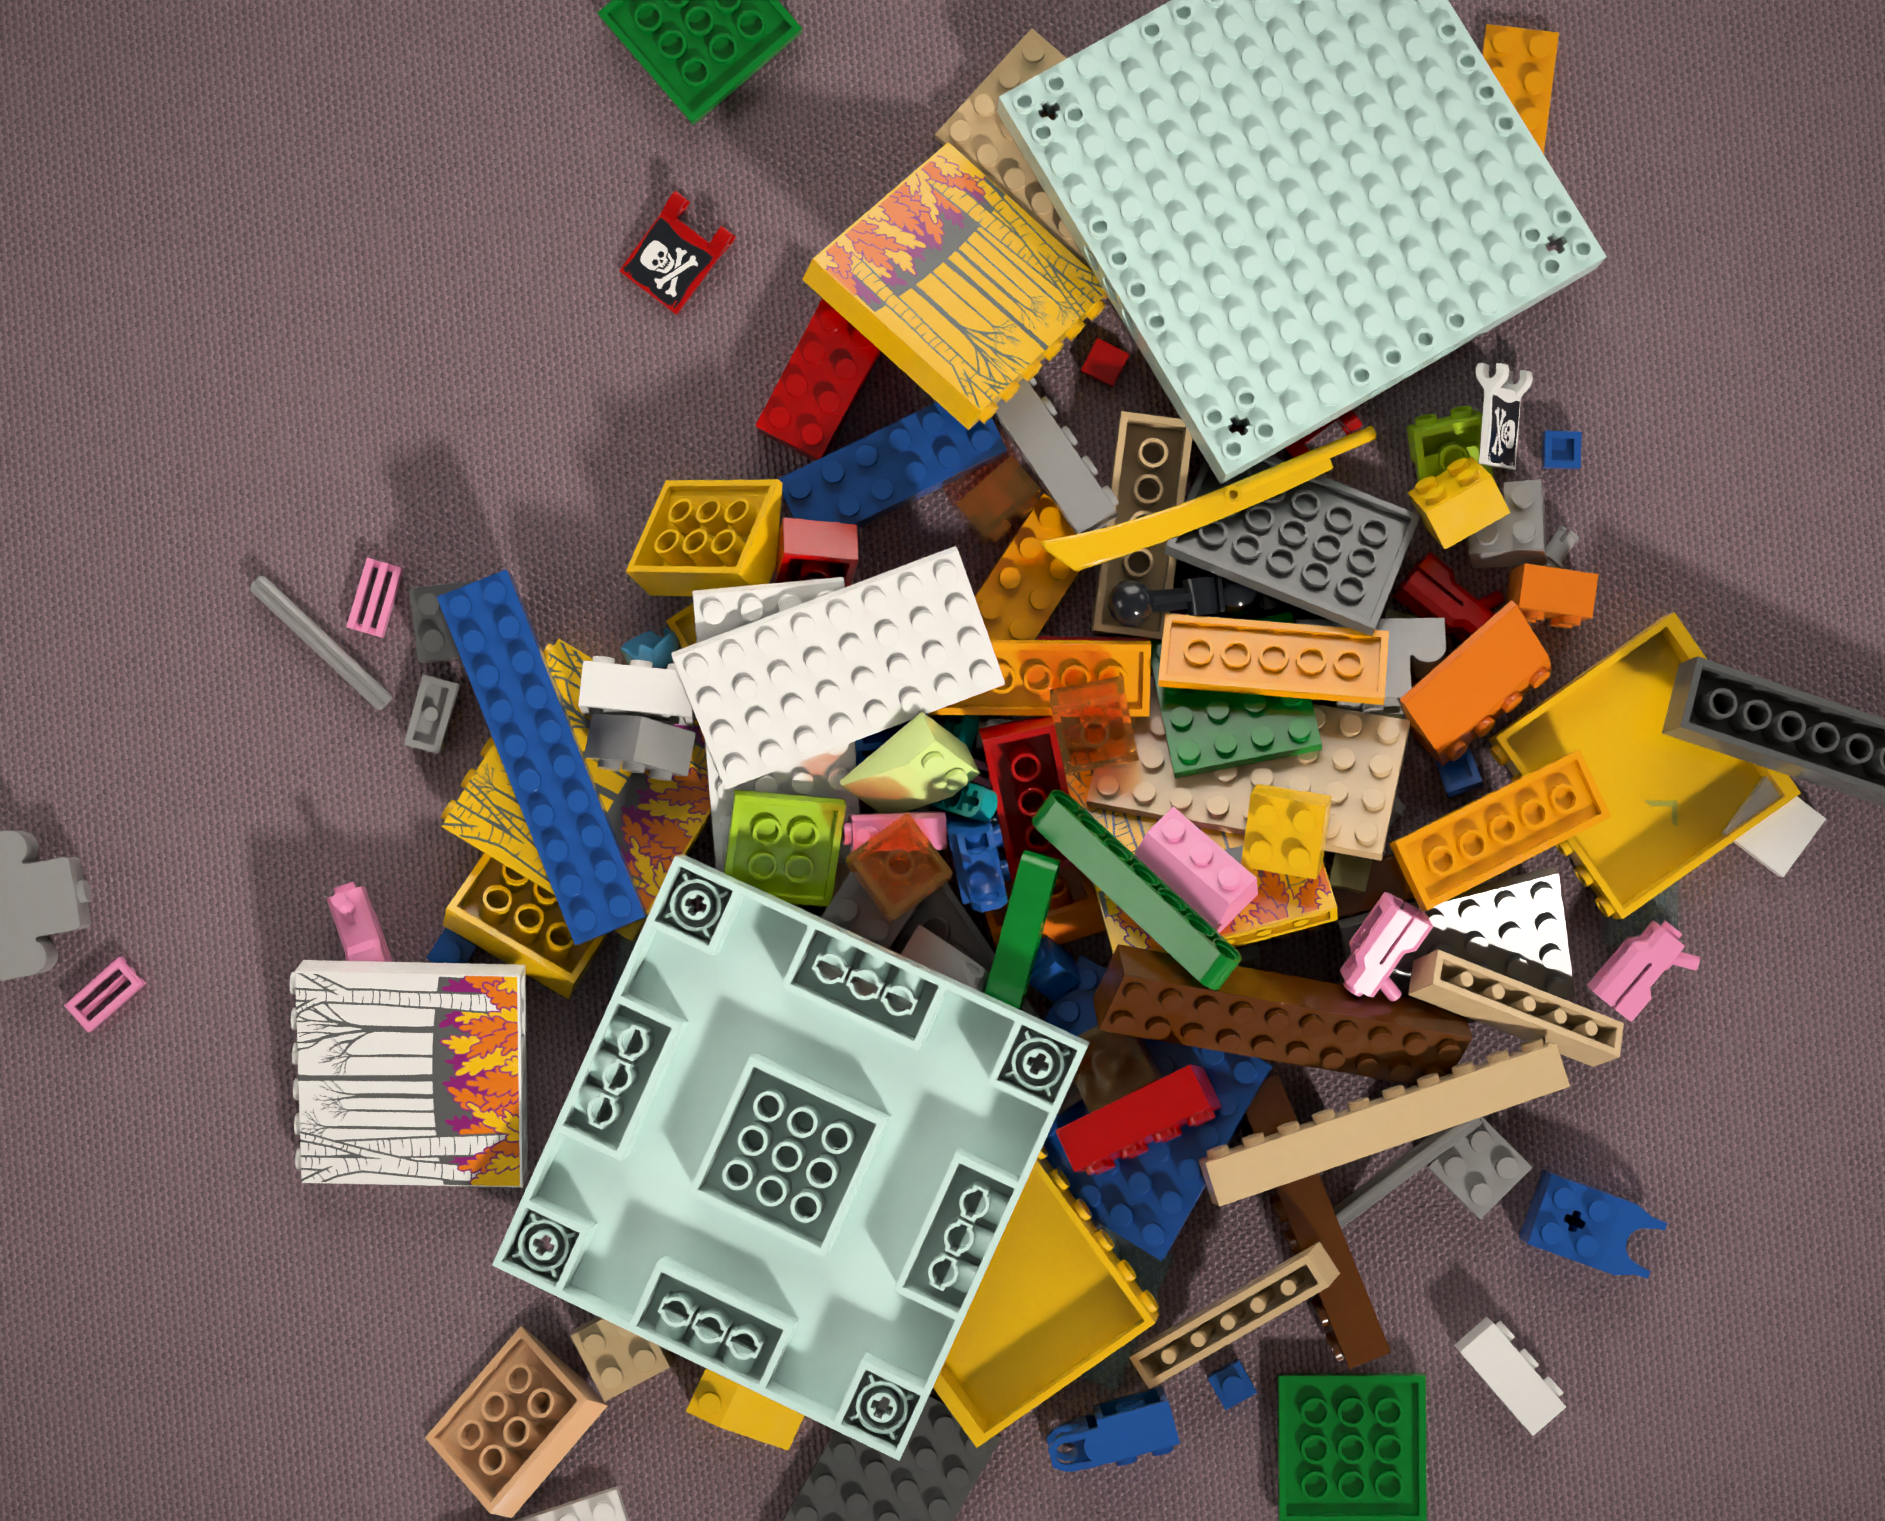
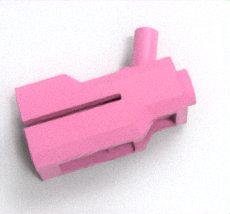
(865, 826)
(358, 924)
(1381, 944)
(1637, 965)

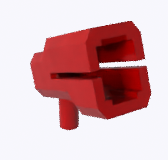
(1435, 594)

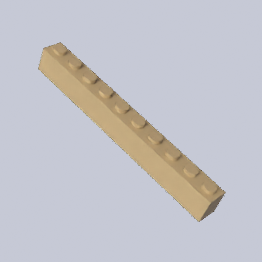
(1383, 1122)

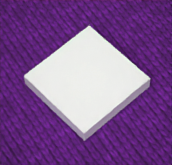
(1782, 835)

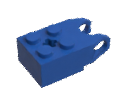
(978, 862)
(1599, 1229)
(1116, 1432)

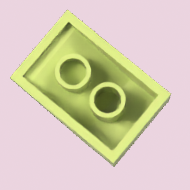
(913, 768)

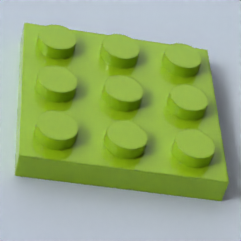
(785, 844)

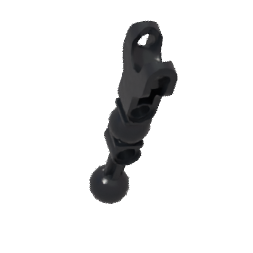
(1134, 602)

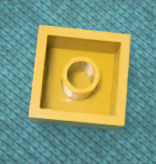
(1458, 501)
(1286, 831)

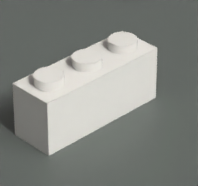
(1511, 1374)

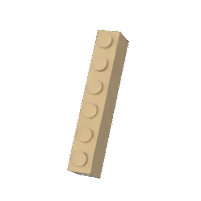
(1515, 1007)
(1235, 1315)

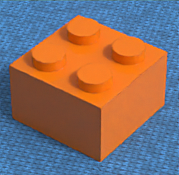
(1552, 594)

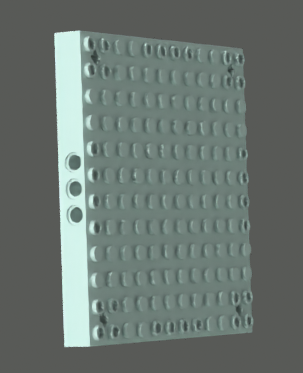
(1296, 202)
(790, 1155)

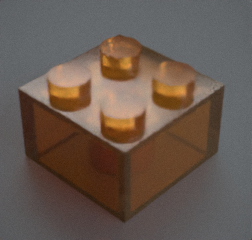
(998, 501)
(1093, 725)
(898, 867)
(1113, 1067)

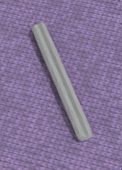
(320, 642)
(1400, 1171)

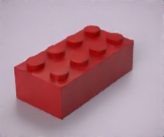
(819, 385)
(1023, 770)
(1138, 1119)

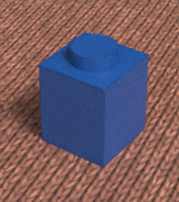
(1053, 970)

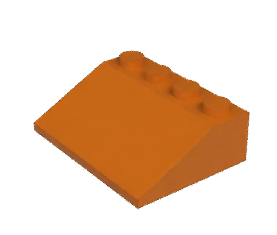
(1476, 685)

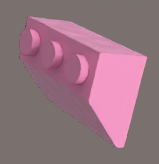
(1197, 869)

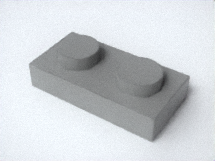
(431, 714)

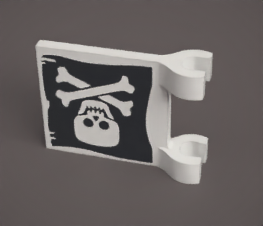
(1501, 414)

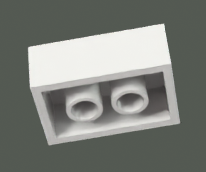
(634, 691)

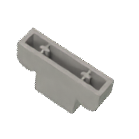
(1413, 649)
(36, 903)

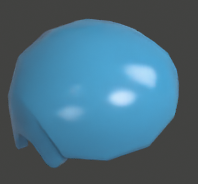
(652, 648)

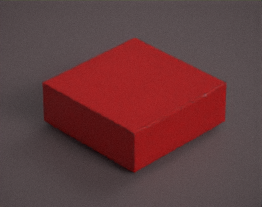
(1104, 363)

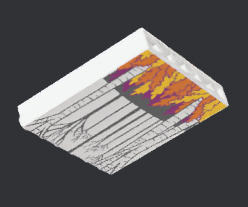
(410, 1073)

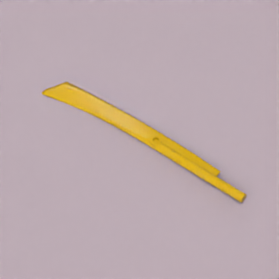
(1115, 541)

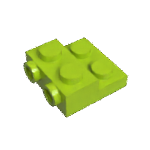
(1440, 441)

